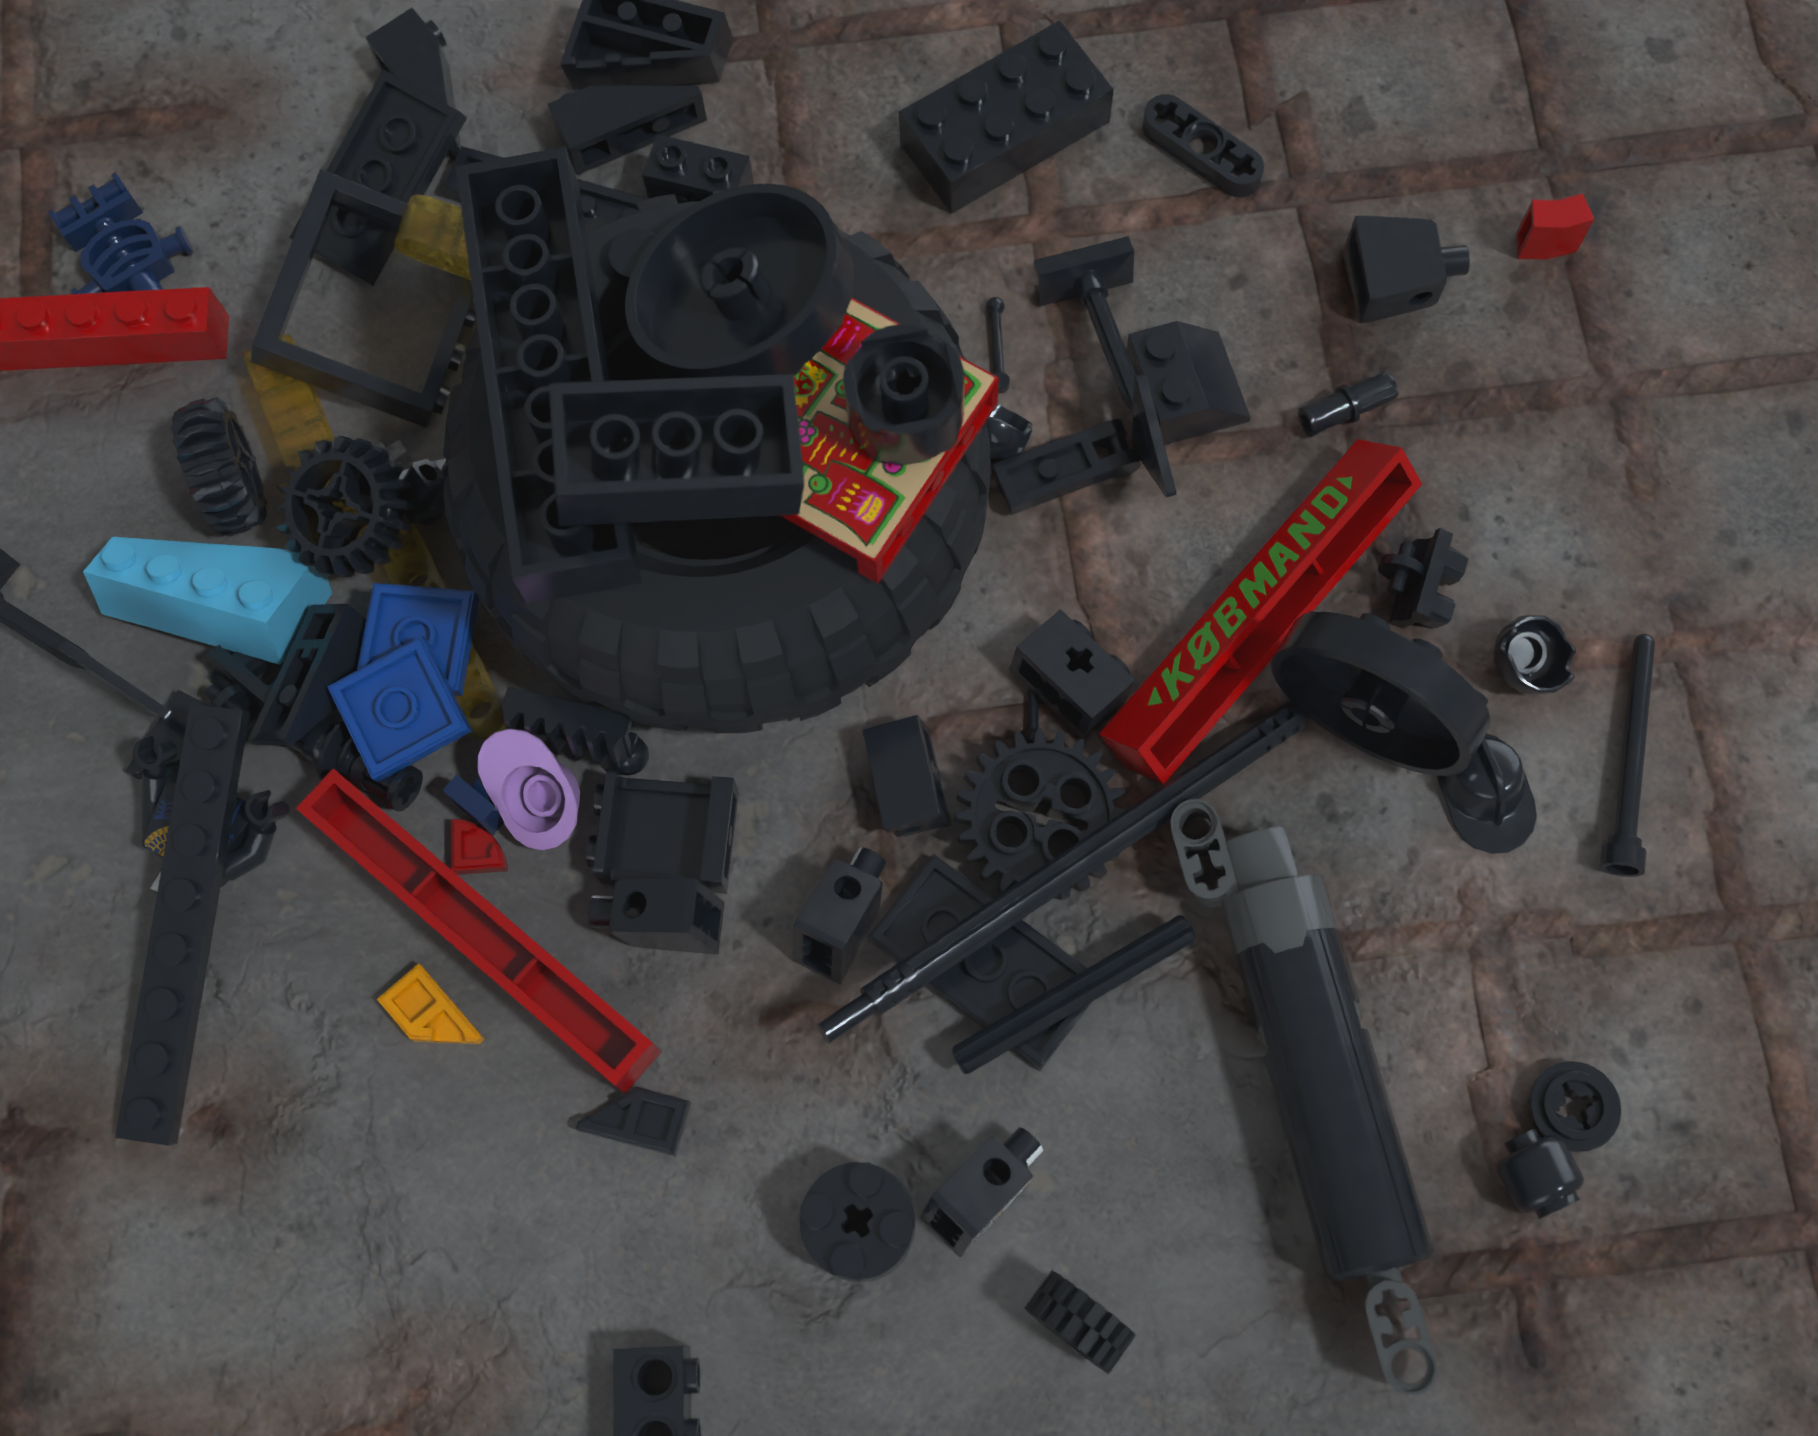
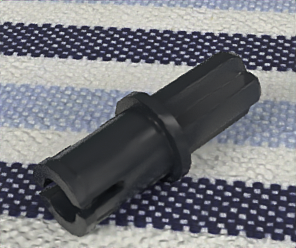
(1347, 404)

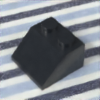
(1188, 379)

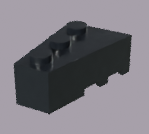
(646, 43)

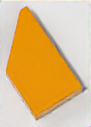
(427, 1011)

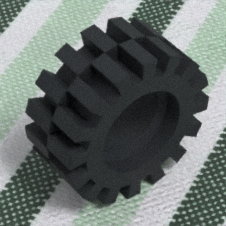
(1080, 1321)

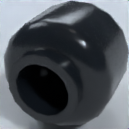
(1540, 1173)

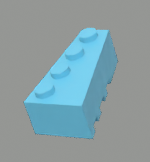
(209, 592)

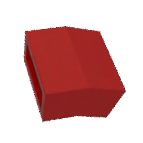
(1553, 228)

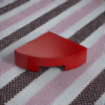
(475, 850)

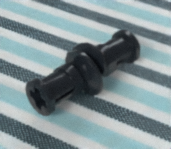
(334, 748)

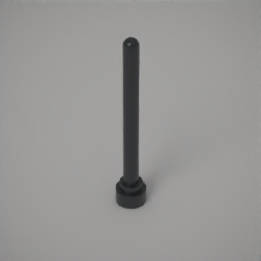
(1624, 850)

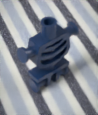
(118, 249)

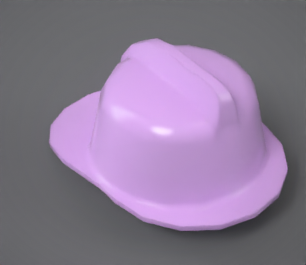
(529, 788)

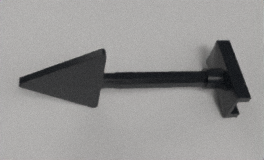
(1088, 275)
(66, 650)

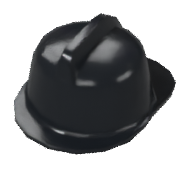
(1491, 799)

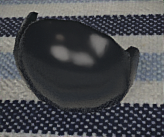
(1007, 433)
(1534, 655)

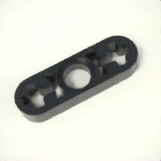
(1206, 165)

